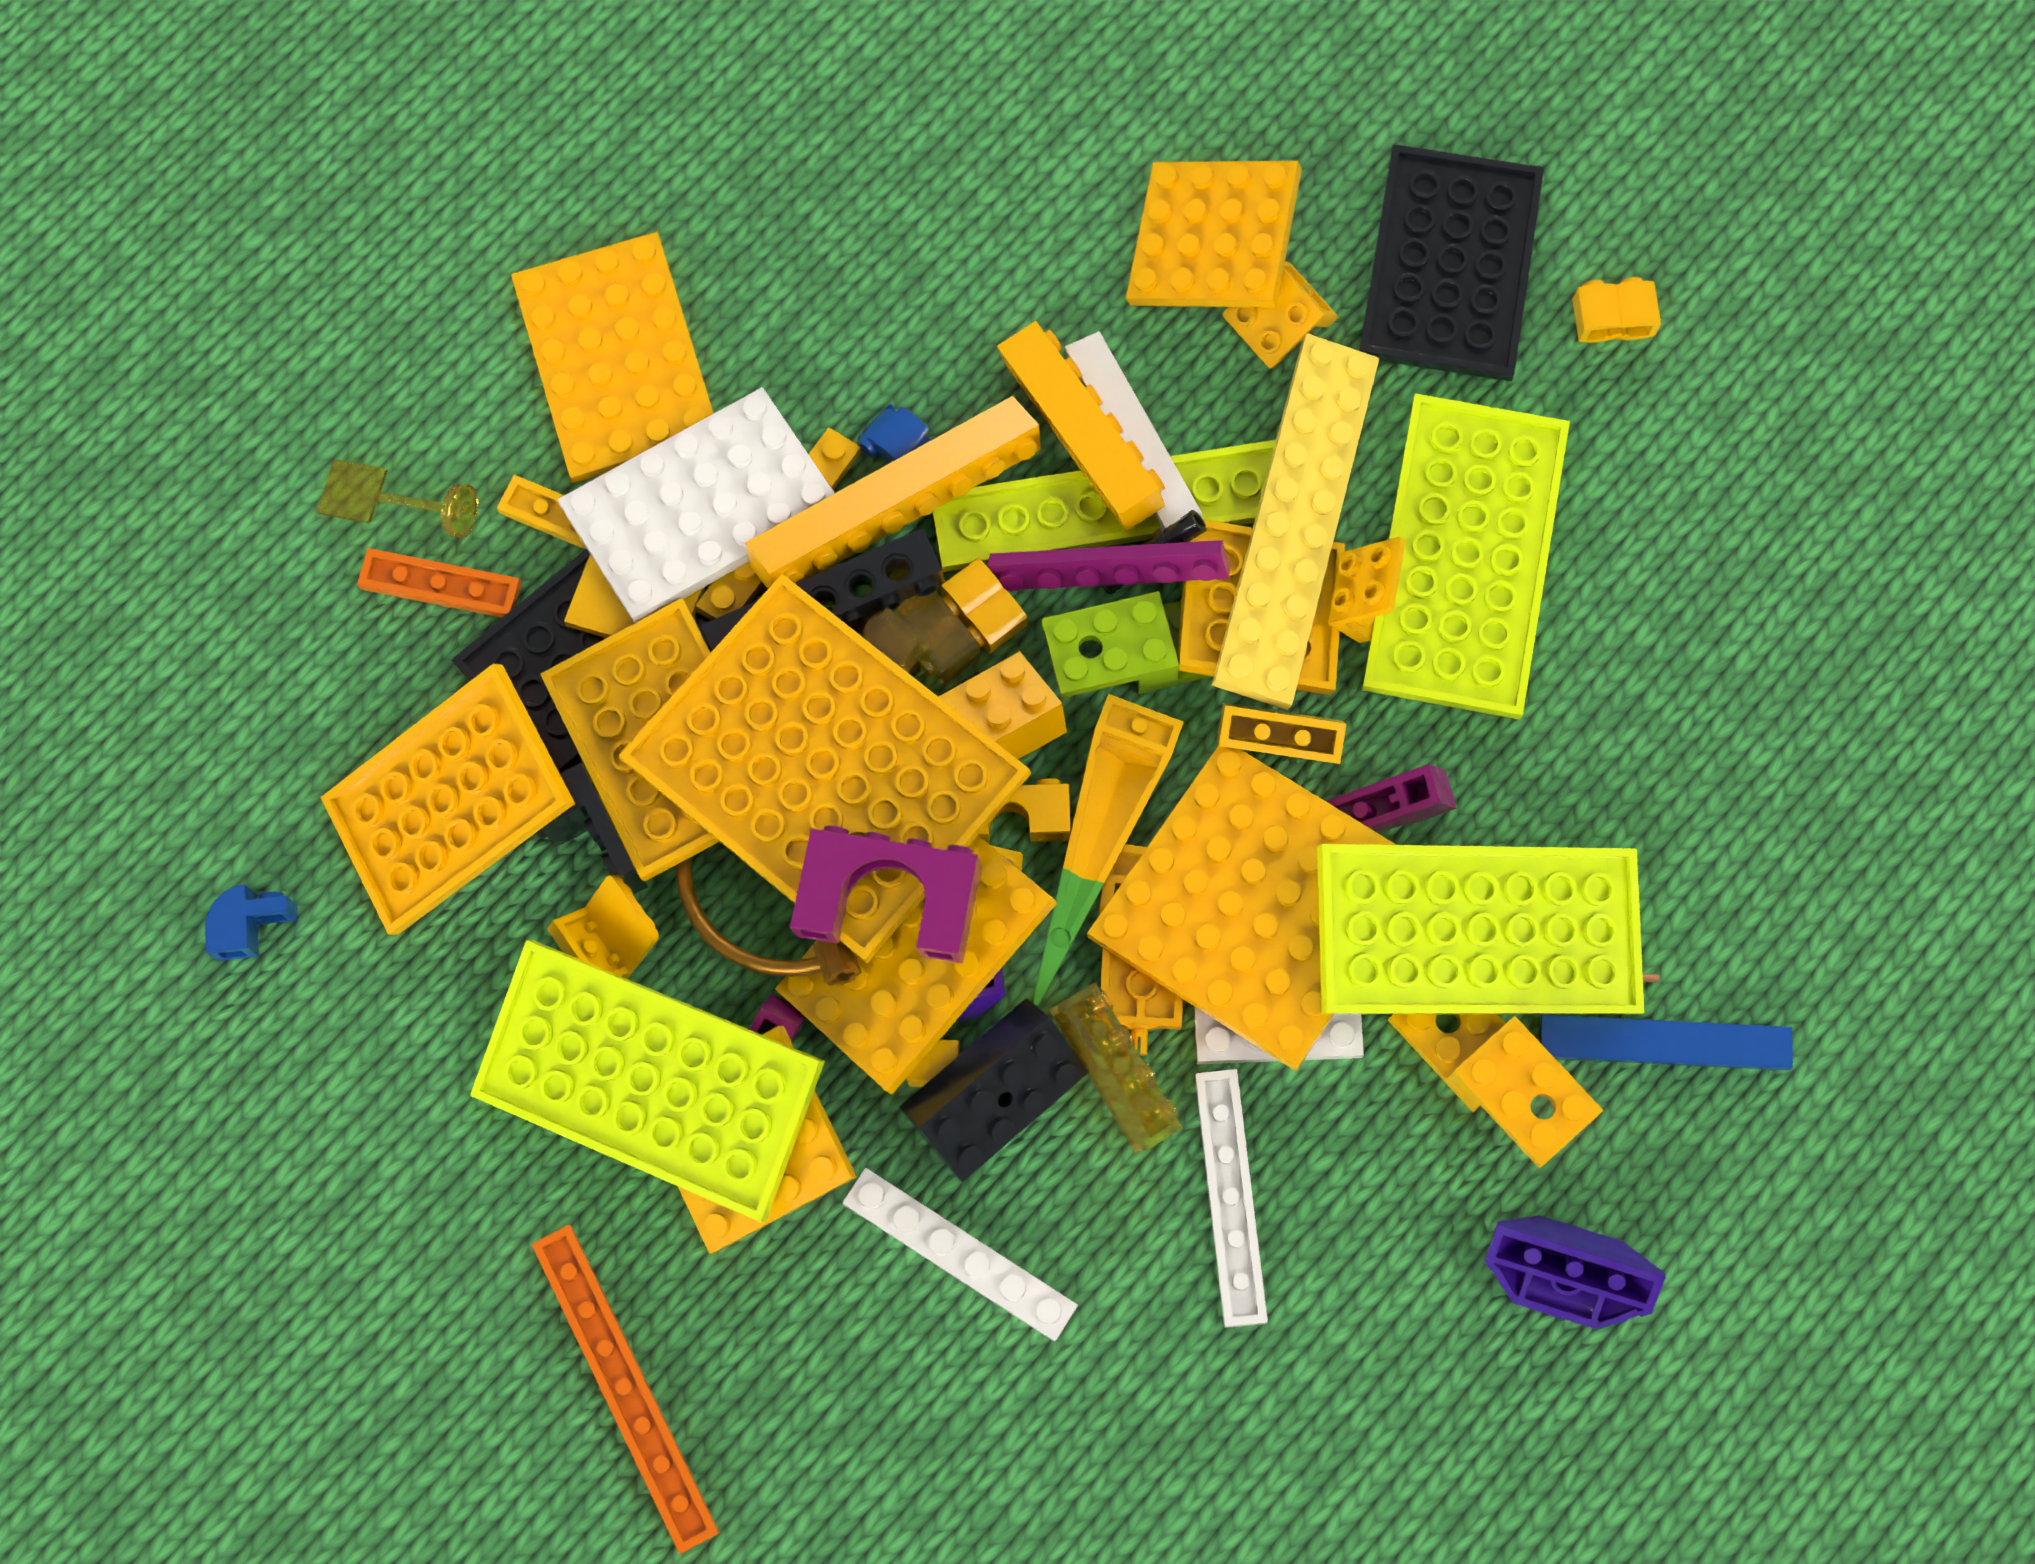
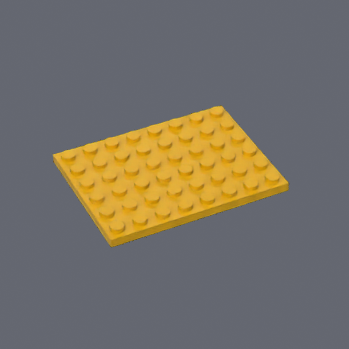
(818, 729)

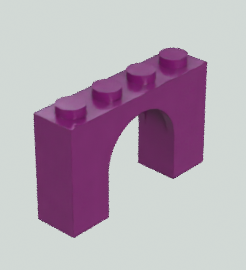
(839, 860)

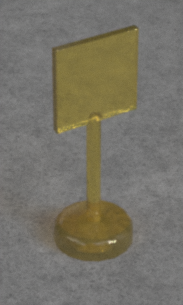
(356, 488)

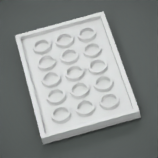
(693, 502)

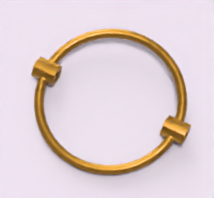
(833, 960)

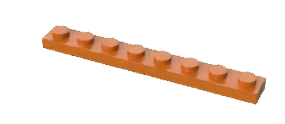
(625, 1389)

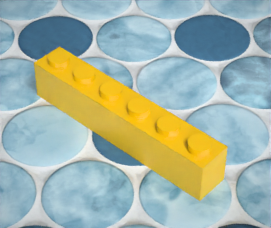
(1081, 425)

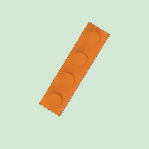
(439, 583)

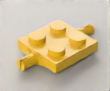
(1139, 1000)

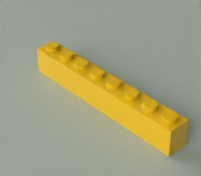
(895, 494)

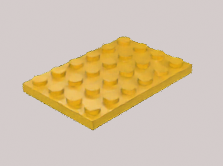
(612, 353)
(606, 702)
(447, 799)
(909, 1001)

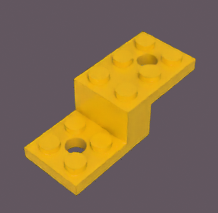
(1503, 1071)

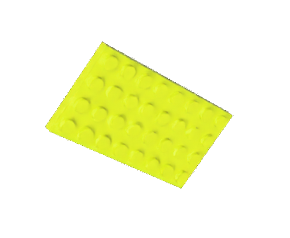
(1473, 569)
(1479, 930)
(647, 1079)

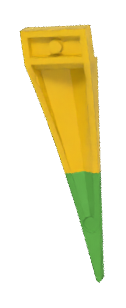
(1119, 777)

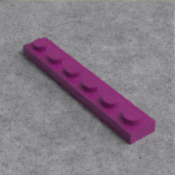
(1111, 565)

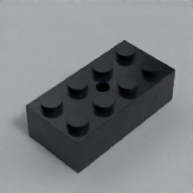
(994, 1089)

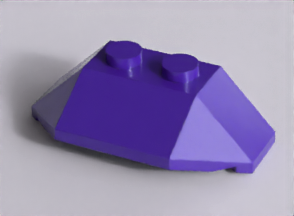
(1572, 1272)

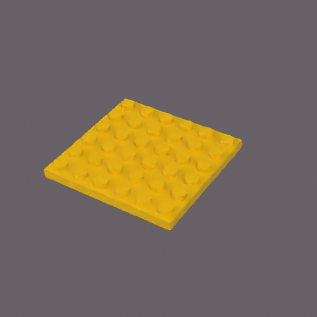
(1232, 903)

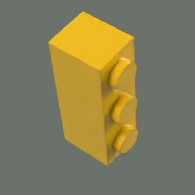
(1281, 733)

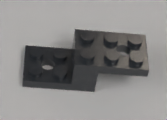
(591, 816)

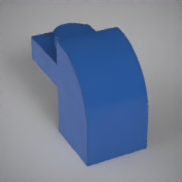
(235, 918)

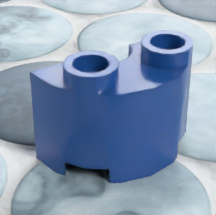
(893, 434)

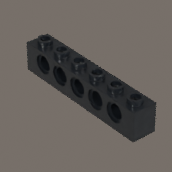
(872, 568)

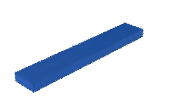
(1667, 1042)

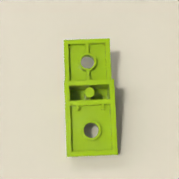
(1135, 640)

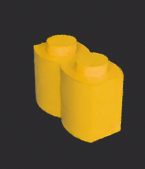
(1616, 311)
(983, 605)

